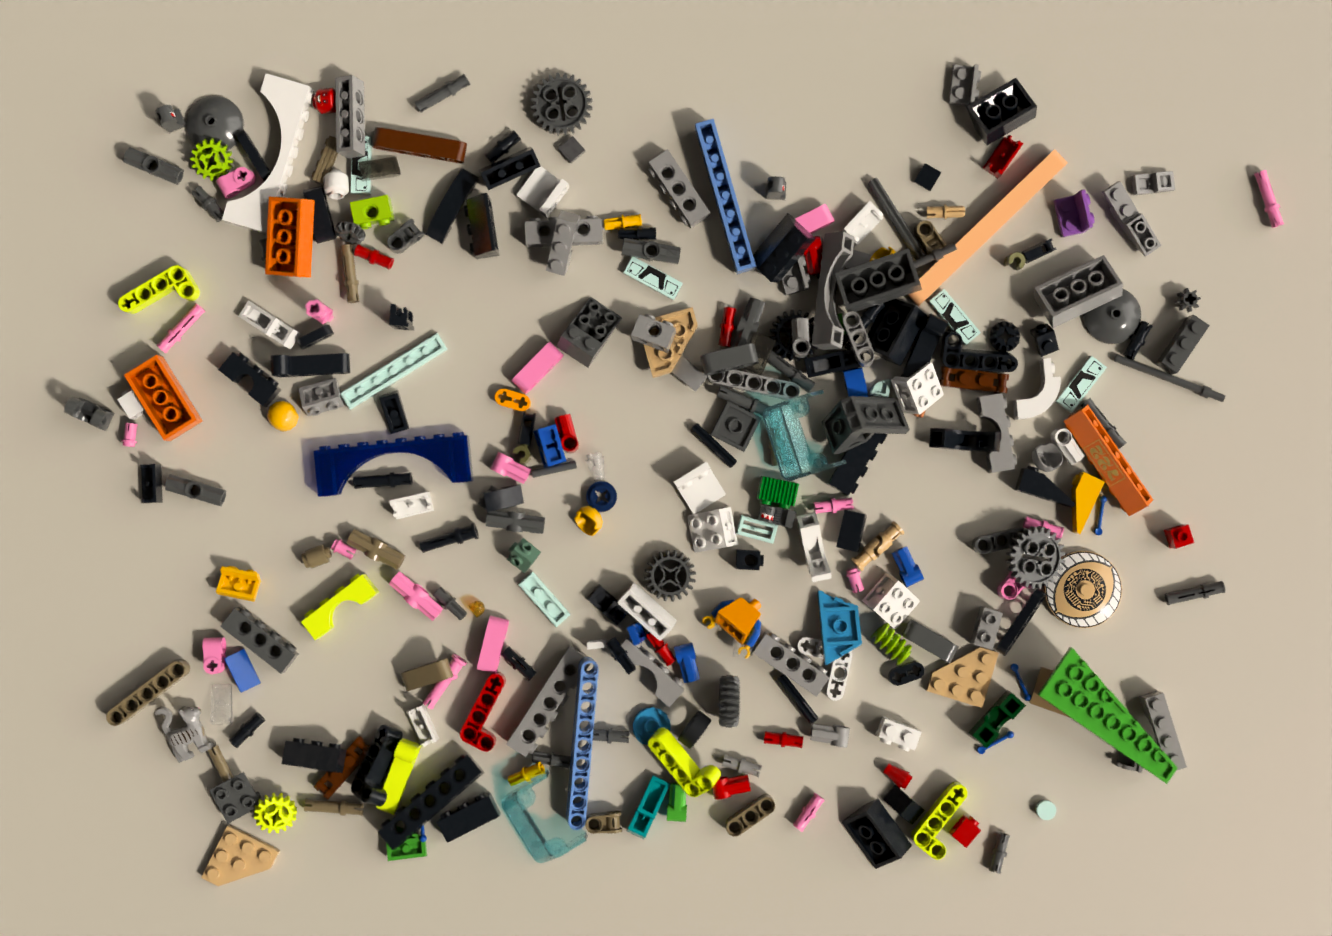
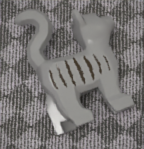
(185, 735)

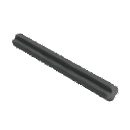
(896, 218)

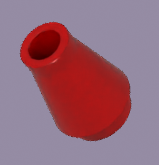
(898, 775)

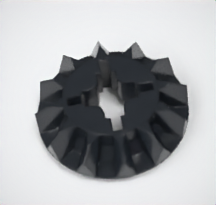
(998, 343)

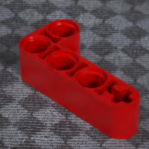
(485, 708)

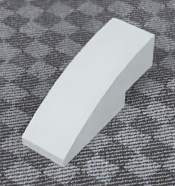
(269, 324)

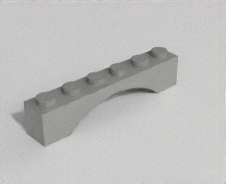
(836, 253)

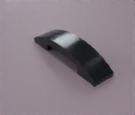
(451, 205)

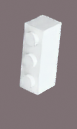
(647, 611)

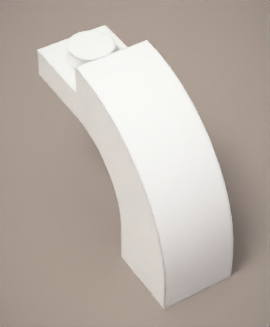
(1045, 396)
(813, 547)

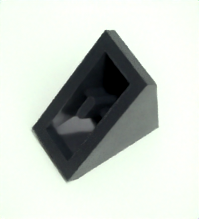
(903, 804)

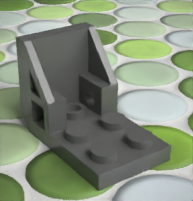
(859, 417)

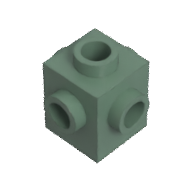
(523, 555)

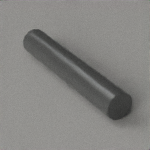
(554, 469)

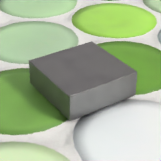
(571, 149)

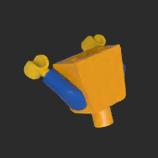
(739, 620)

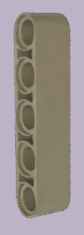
(140, 697)

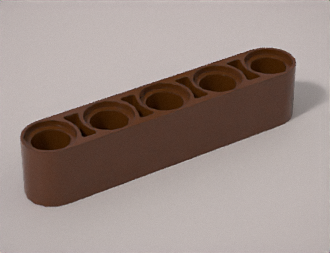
(419, 145)

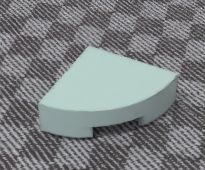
(881, 389)

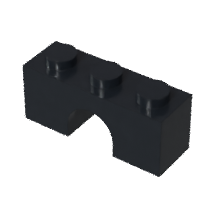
(264, 388)

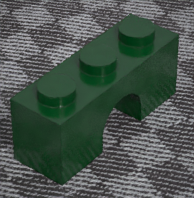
(988, 727)

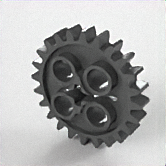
(578, 101)
(1033, 575)

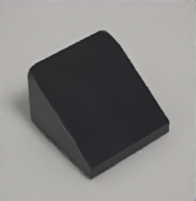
(927, 177)

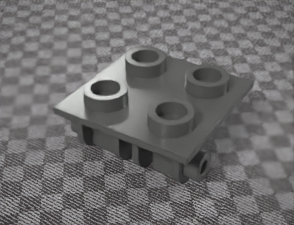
(235, 797)

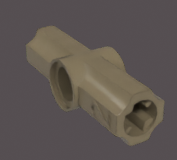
(375, 549)

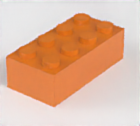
(289, 237)
(163, 398)

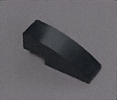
(831, 363)

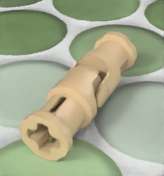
(869, 554)

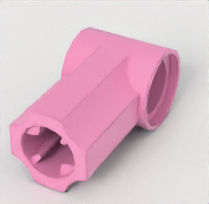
(507, 467)

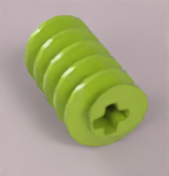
(892, 643)

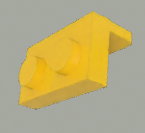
(238, 583)

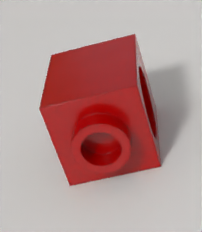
(1179, 536)
(965, 830)

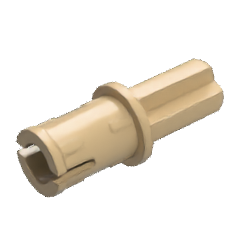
(945, 211)

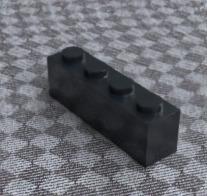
(846, 475)

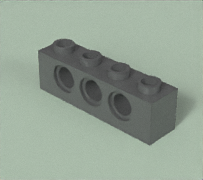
(233, 626)

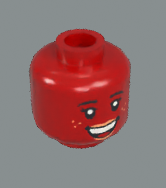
(325, 100)

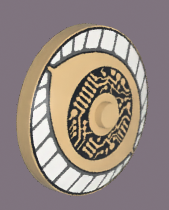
(1085, 590)

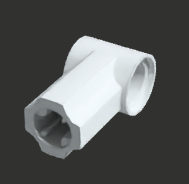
(1068, 447)

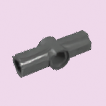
(163, 170)
(638, 248)
(749, 322)
(206, 493)
(515, 521)

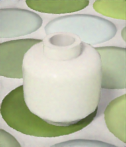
(336, 184)

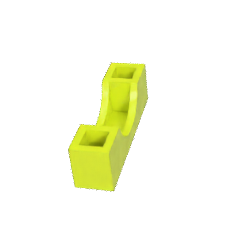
(321, 621)

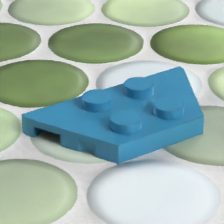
(838, 627)

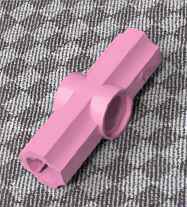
(319, 311)
(416, 596)

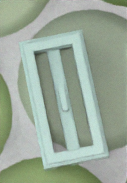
(772, 533)

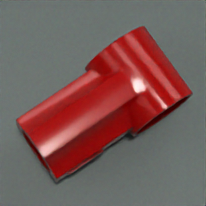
(813, 257)
(566, 431)
(729, 786)

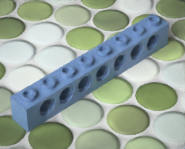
(725, 196)

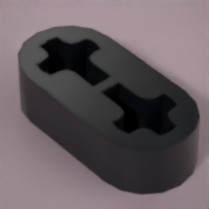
(315, 337)
(907, 677)

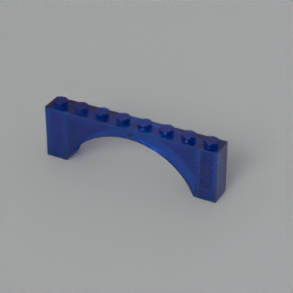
(337, 465)

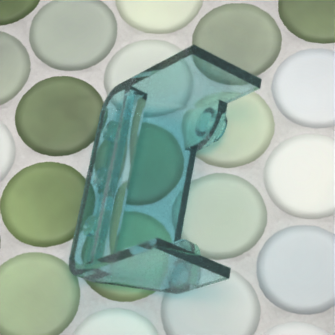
(789, 439)
(515, 807)

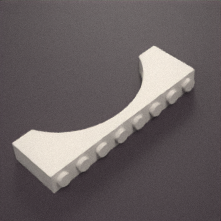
(291, 106)

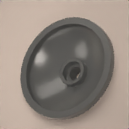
(227, 121)
(1112, 329)

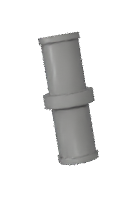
(741, 765)

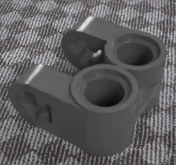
(89, 412)

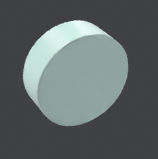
(1046, 810)

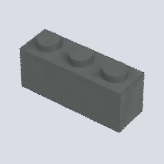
(1182, 344)

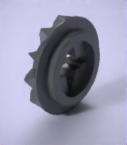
(357, 233)

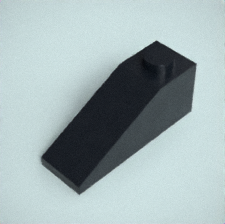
(1040, 486)

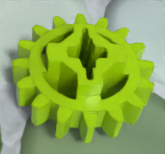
(218, 162)

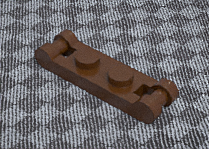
(974, 380)
(352, 761)

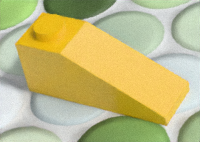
(1084, 495)

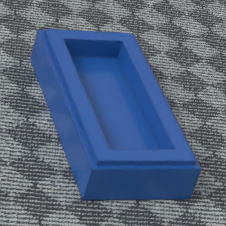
(636, 633)

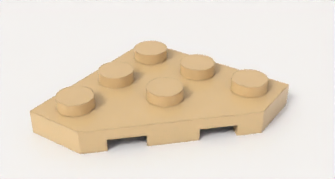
(686, 325)
(965, 677)
(238, 857)

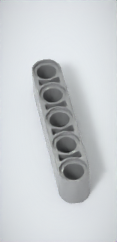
(762, 387)

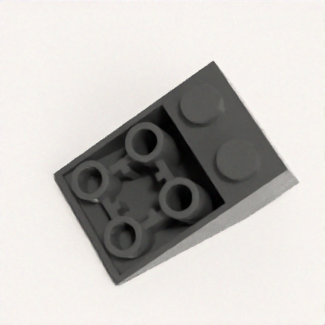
(588, 332)

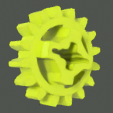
(274, 811)

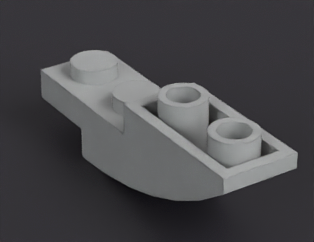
(1130, 219)

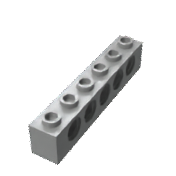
(518, 741)

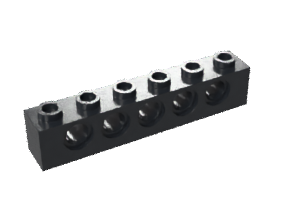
(389, 831)

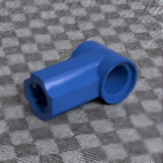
(909, 571)
(686, 659)

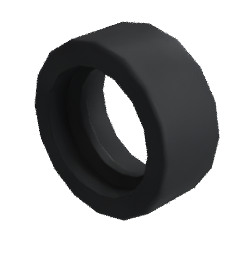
(694, 729)

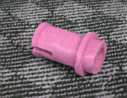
(130, 435)
(342, 548)
(854, 578)

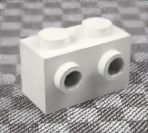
(899, 733)

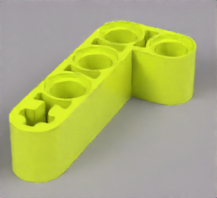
(156, 293)
(680, 764)
(399, 774)
(942, 816)

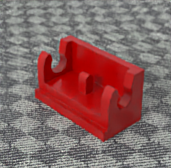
(1002, 156)

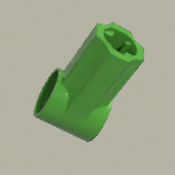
(677, 804)

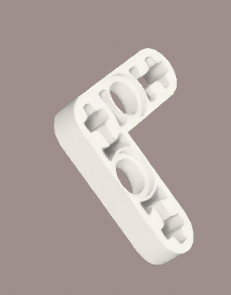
(843, 663)

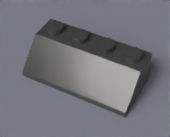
(878, 281)

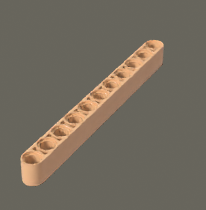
(988, 225)

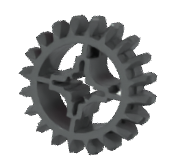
(681, 588)
(729, 701)

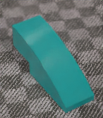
(648, 807)

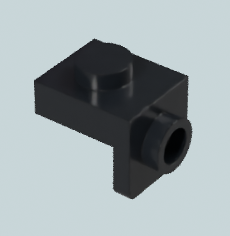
(1045, 339)

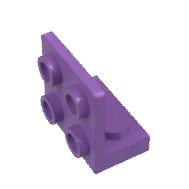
(1074, 214)

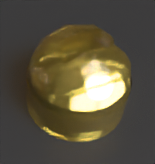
(477, 608)

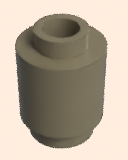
(316, 556)

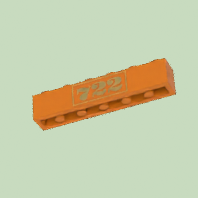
(1108, 460)

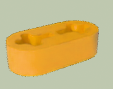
(511, 404)

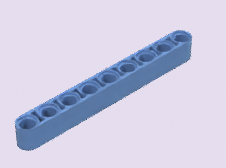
(584, 752)

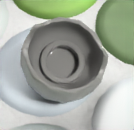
(1047, 457)

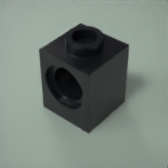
(740, 560)

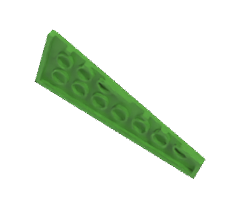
(1089, 702)

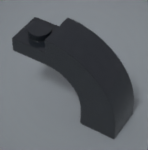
(964, 440)

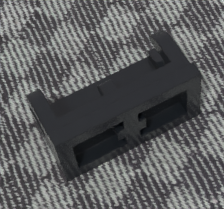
(400, 320)
(151, 483)
(851, 531)

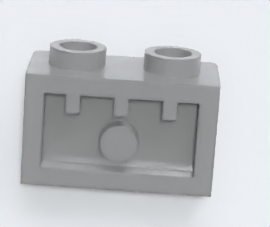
(963, 85)
(796, 278)
(321, 397)

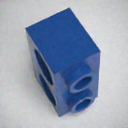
(549, 445)

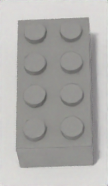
(1078, 291)

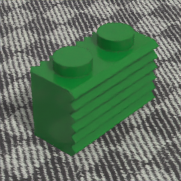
(777, 491)

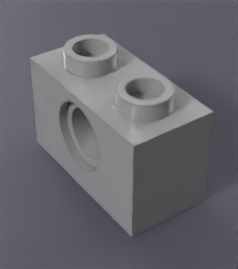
(661, 341)
(986, 628)

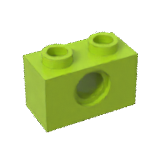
(362, 207)

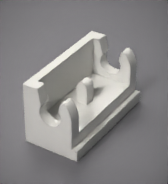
(864, 222)
(412, 505)
(422, 725)

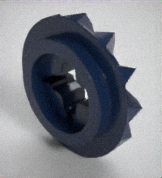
(601, 487)

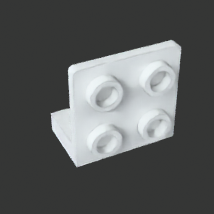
(543, 191)
(918, 391)
(699, 488)
(712, 530)
(891, 600)

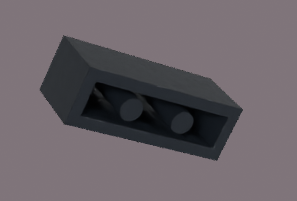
(509, 168)
(314, 755)
(468, 816)

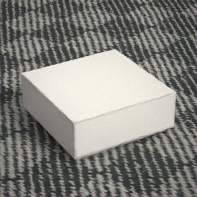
(595, 644)

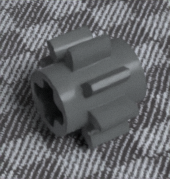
(1189, 295)

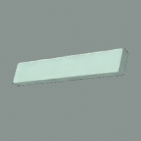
(393, 371)

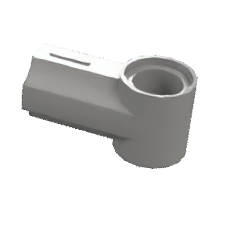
(800, 335)
(835, 734)

